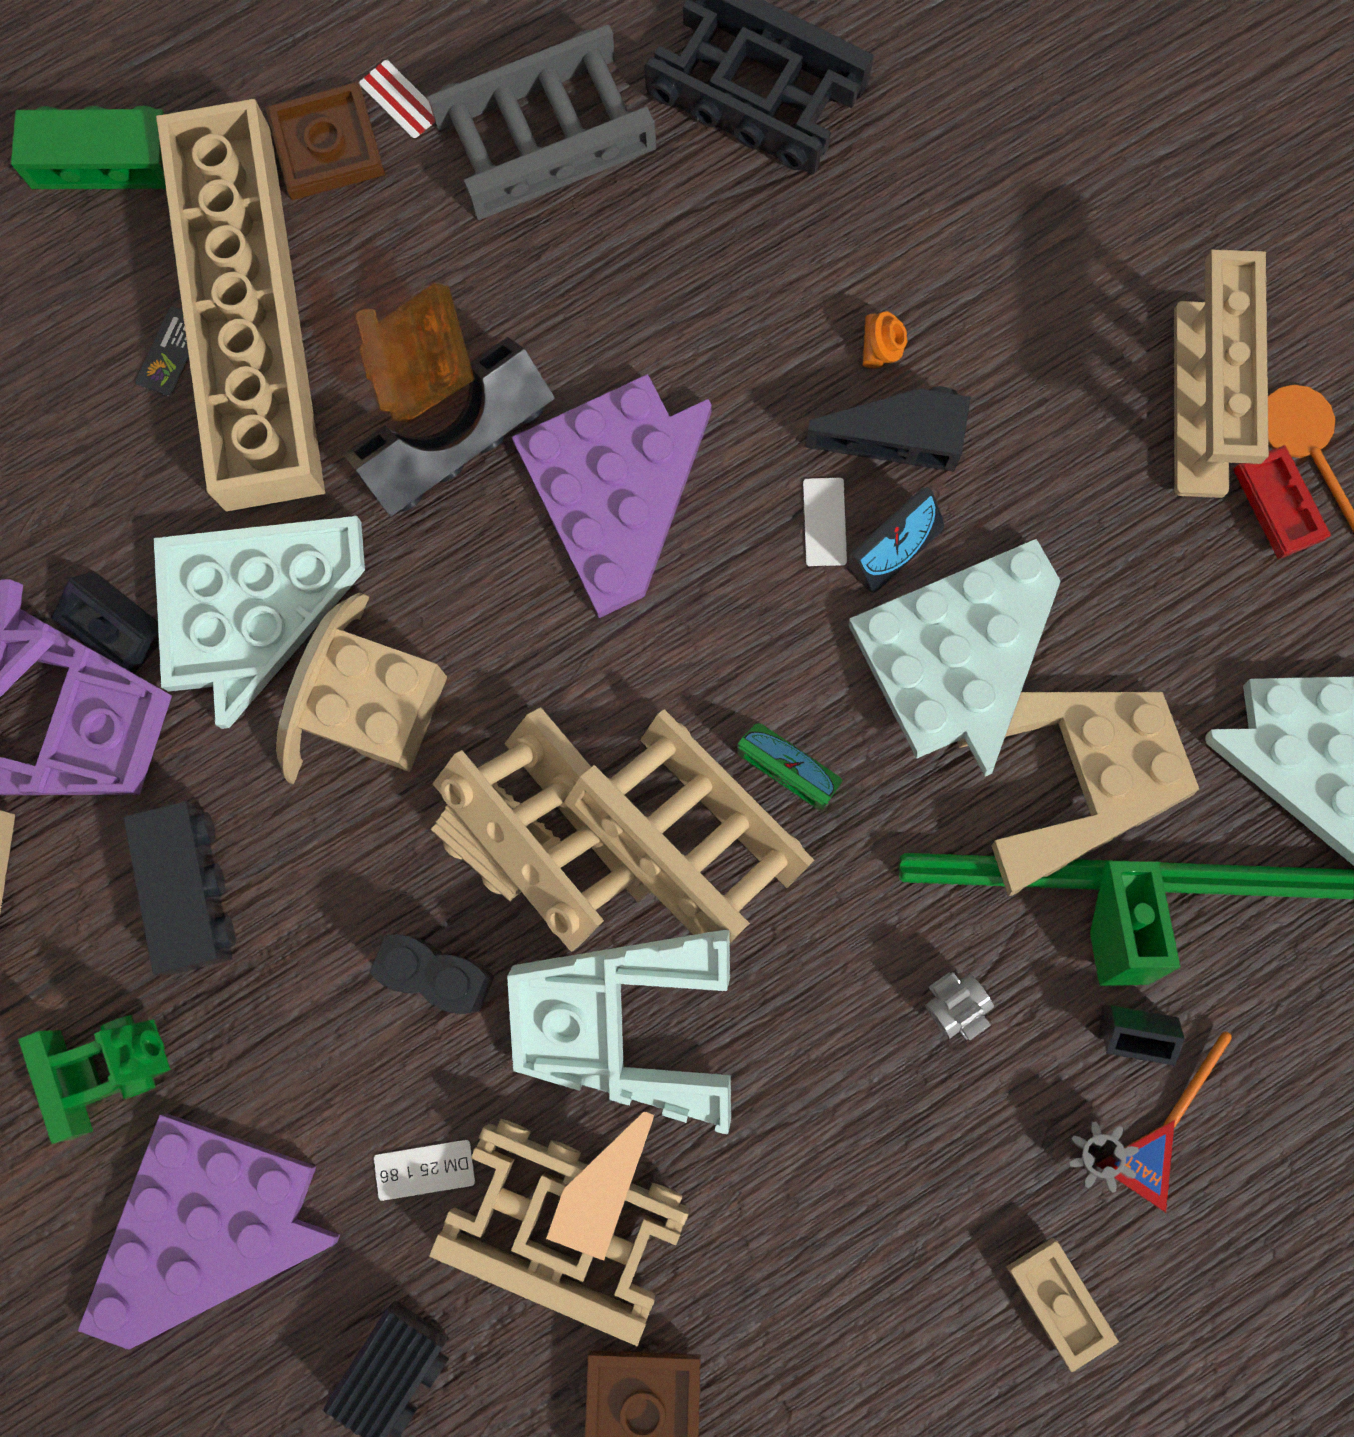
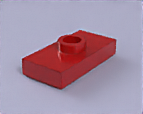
(1282, 503)

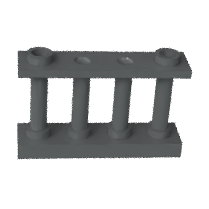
(561, 163)

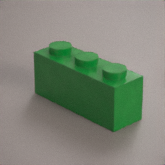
(88, 148)

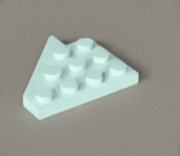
(961, 650)
(1300, 751)

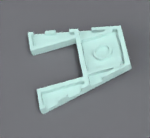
(571, 1022)

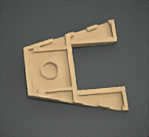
(1125, 764)

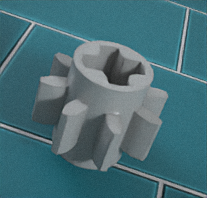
(959, 1006)
(1119, 1154)

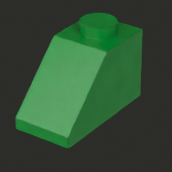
(1132, 926)

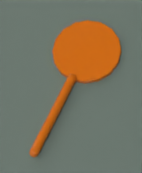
(1305, 425)

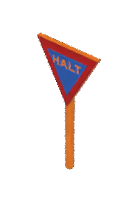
(1155, 1148)

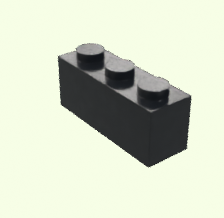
(179, 888)

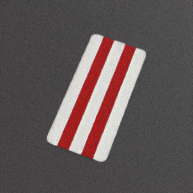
(399, 98)

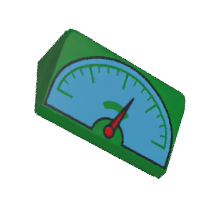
(788, 766)

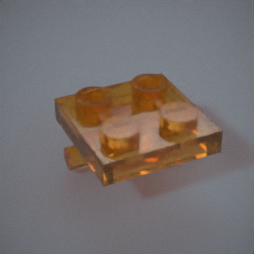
(414, 353)

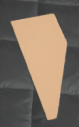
(597, 1194)

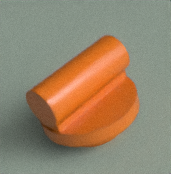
(883, 339)

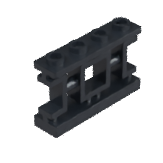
(777, 42)

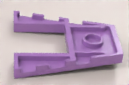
(99, 728)

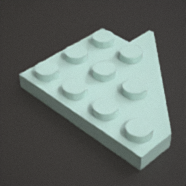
(246, 602)

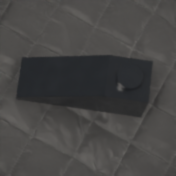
(907, 428)

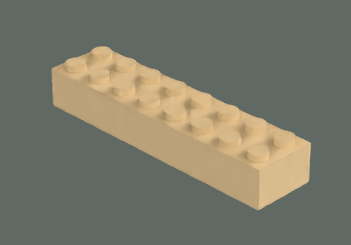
(239, 306)

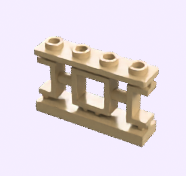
(542, 1277)

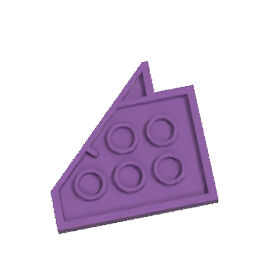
(614, 484)
(198, 1230)

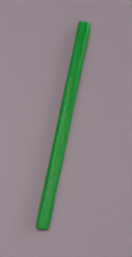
(1175, 876)

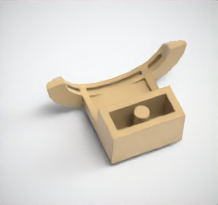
(357, 695)

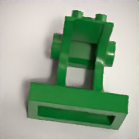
(69, 1079)

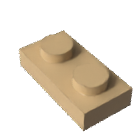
(1062, 1304)

